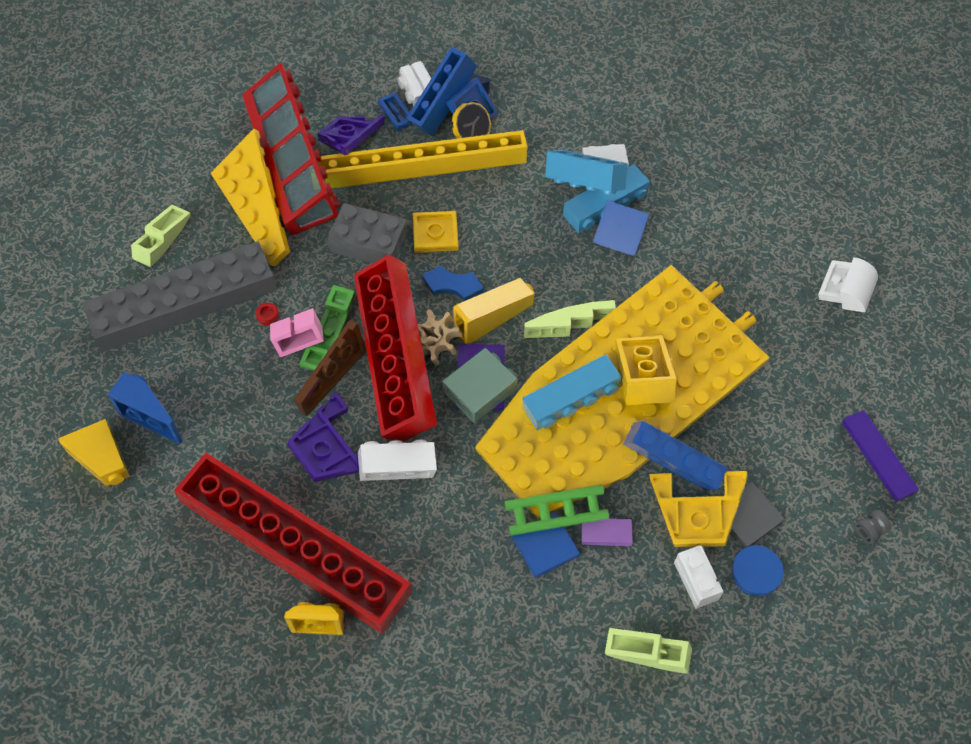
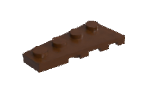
(335, 364)

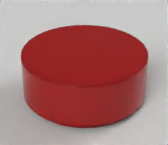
(267, 314)

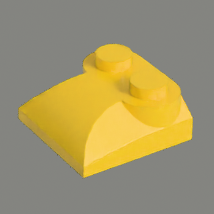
(315, 618)

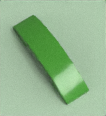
(333, 322)

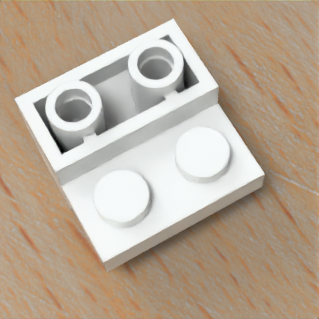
(849, 284)

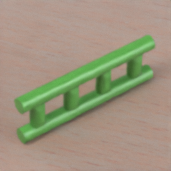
(570, 517)

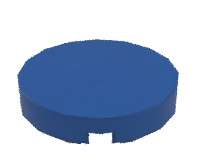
(757, 570)

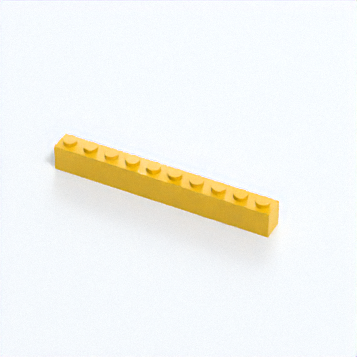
(425, 159)

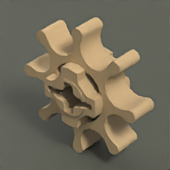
(436, 336)

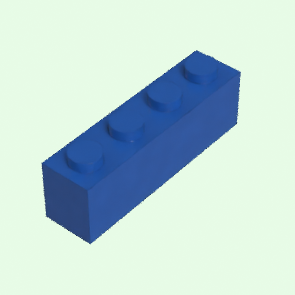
(447, 80)
(675, 456)

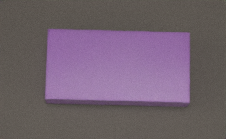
(607, 532)

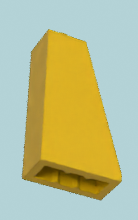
(492, 309)

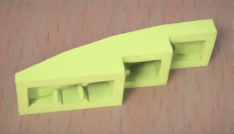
(561, 321)

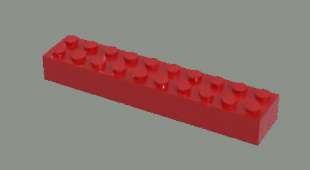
(294, 542)

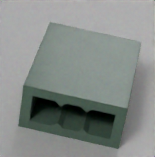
(480, 385)

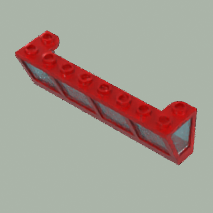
(289, 152)

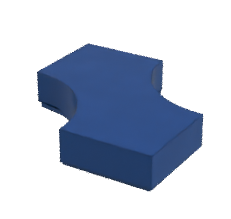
(443, 281)

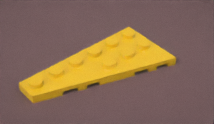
(251, 194)

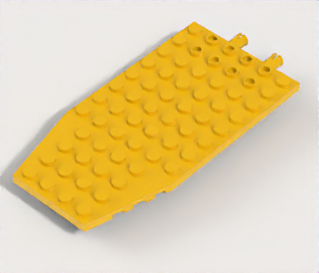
(587, 448)

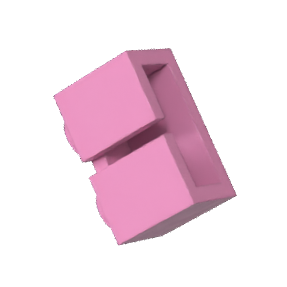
(296, 334)

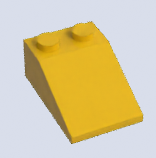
(645, 370)

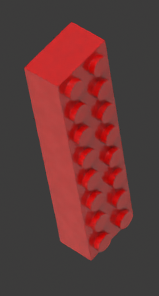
(394, 350)

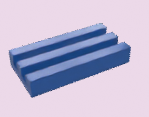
(403, 123)

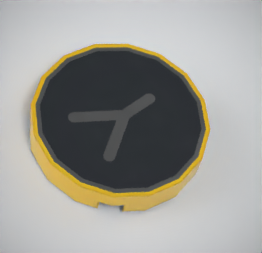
(471, 121)

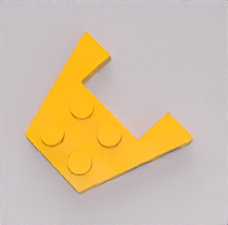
(699, 519)

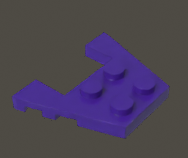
(321, 447)

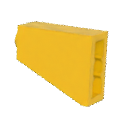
(97, 452)

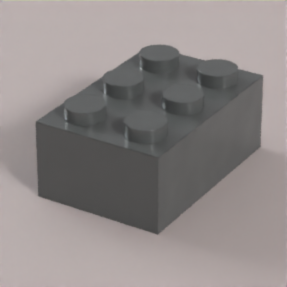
(367, 234)

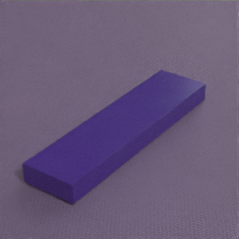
(880, 456)

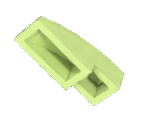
(159, 235)
(649, 650)

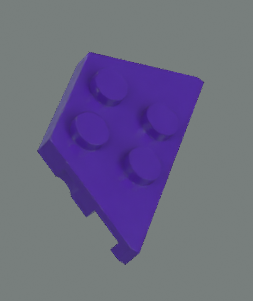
(348, 132)

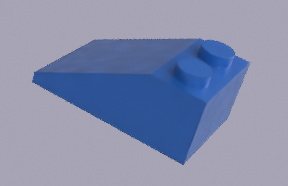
(139, 404)

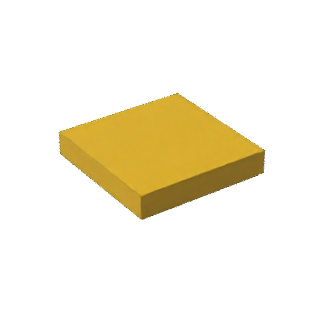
(435, 231)

